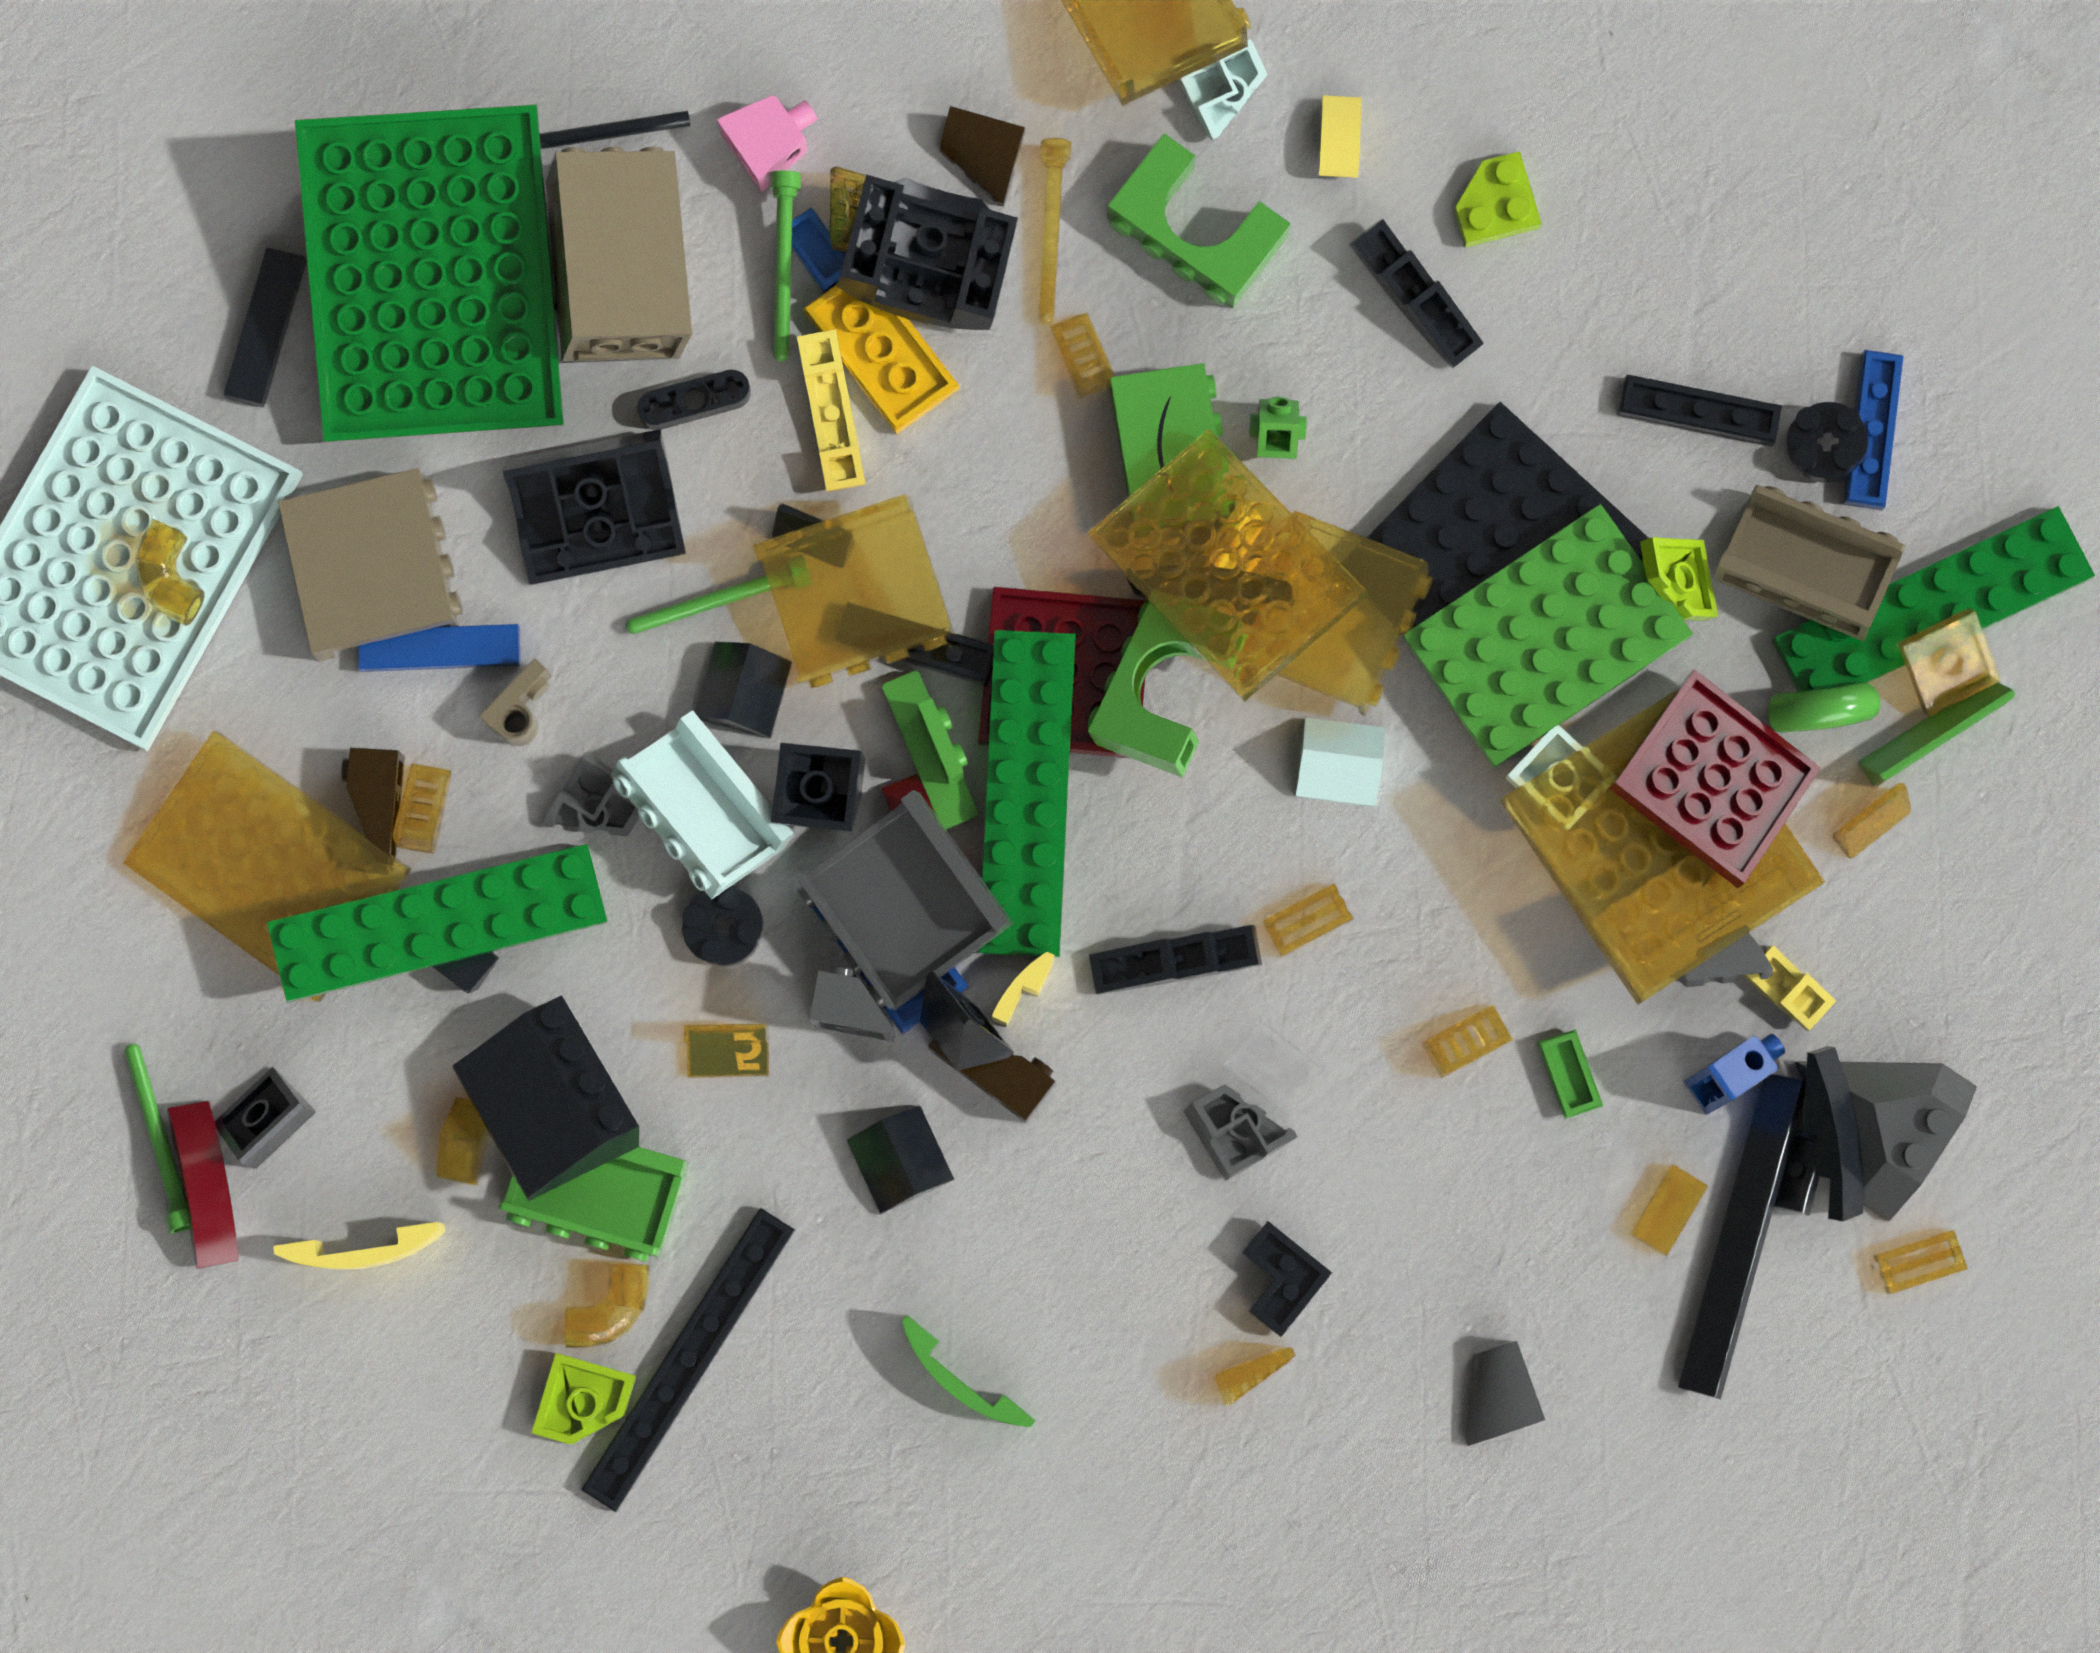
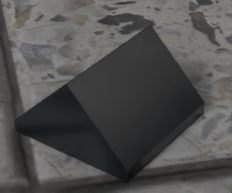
(743, 688)
(960, 1026)
(263, 1119)
(900, 1159)

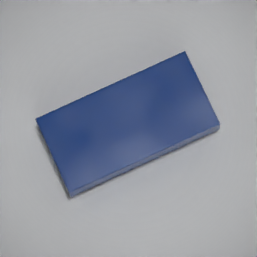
(814, 249)

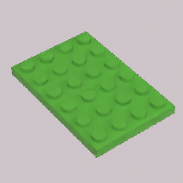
(1546, 636)

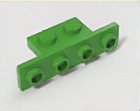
(930, 748)

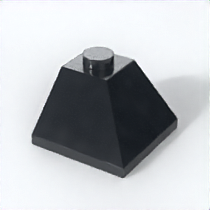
(818, 787)

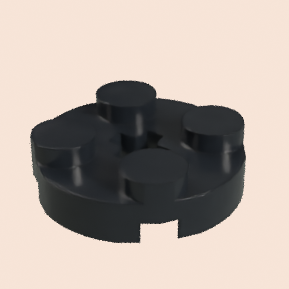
(1813, 423)
(715, 948)

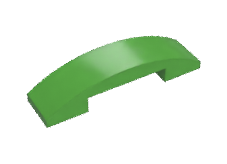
(923, 1345)

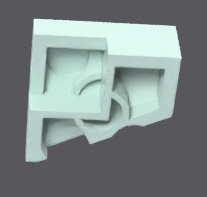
(1223, 88)

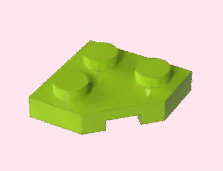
(1497, 202)
(1681, 575)
(581, 1399)

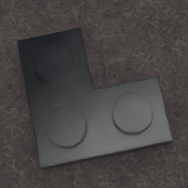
(1294, 1273)

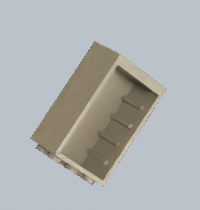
(618, 254)

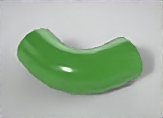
(1823, 708)

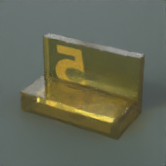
(727, 1050)

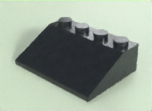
(547, 1099)

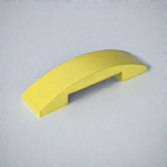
(831, 410)
(410, 1240)

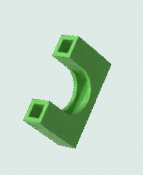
(1223, 268)
(1122, 721)

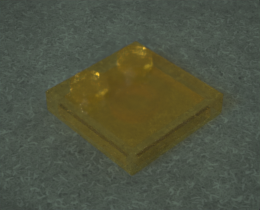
(1949, 661)

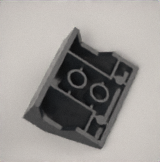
(594, 506)

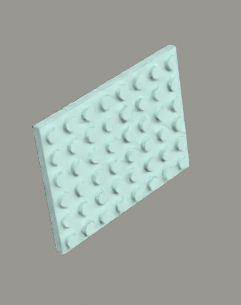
(70, 542)

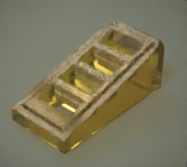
(841, 212)
(1091, 383)
(427, 839)
(1438, 1055)
(1241, 1379)

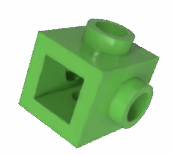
(1277, 427)

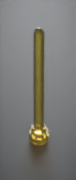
(1055, 154)

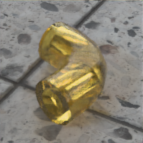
(159, 576)
(614, 1313)

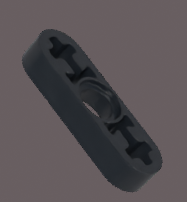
(701, 384)

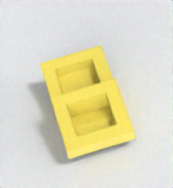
(1340, 136)
(1029, 980)
(1792, 991)

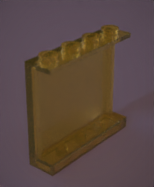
(1157, 41)
(855, 591)
(1362, 644)

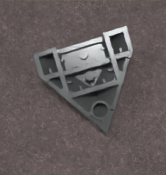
(1903, 1124)

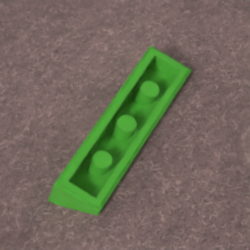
(1933, 733)

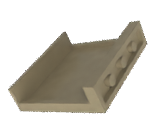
(369, 561)

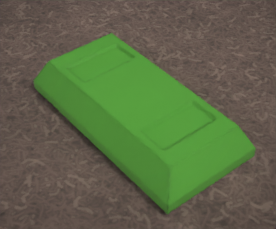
(1570, 1074)

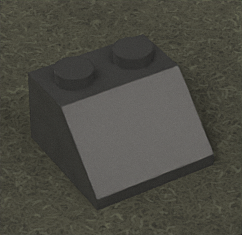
(847, 1007)

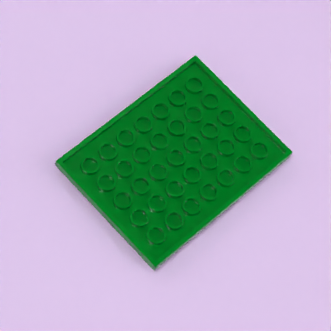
(429, 272)

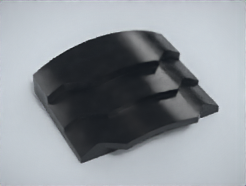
(927, 254)

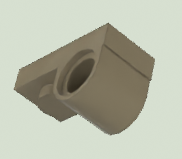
(511, 702)

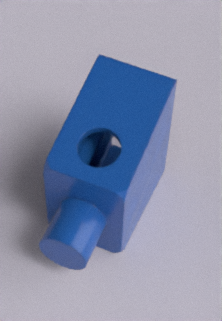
(1735, 1072)

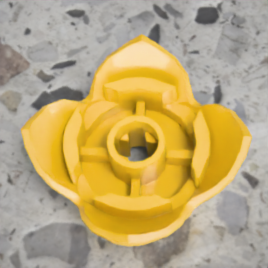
(835, 1607)

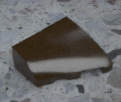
(983, 149)

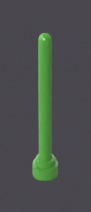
(785, 188)
(698, 605)
(178, 1215)

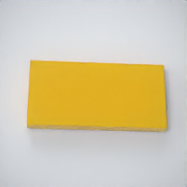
(884, 357)

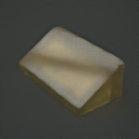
(1873, 821)

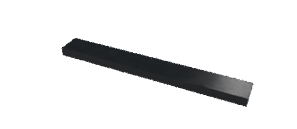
(1742, 1236)
(688, 1360)

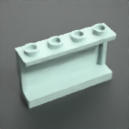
(701, 806)

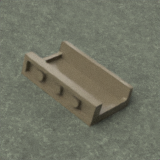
(1810, 561)

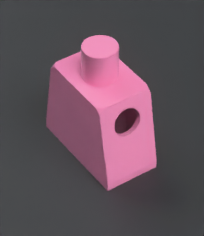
(767, 136)

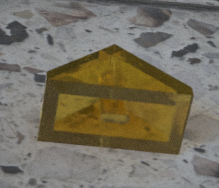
(462, 1144)

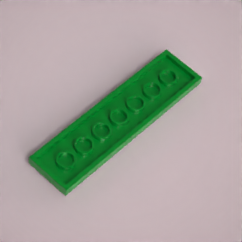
(1990, 578)
(1028, 787)
(436, 923)

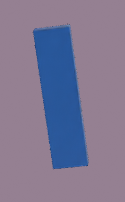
(1877, 407)
(445, 649)

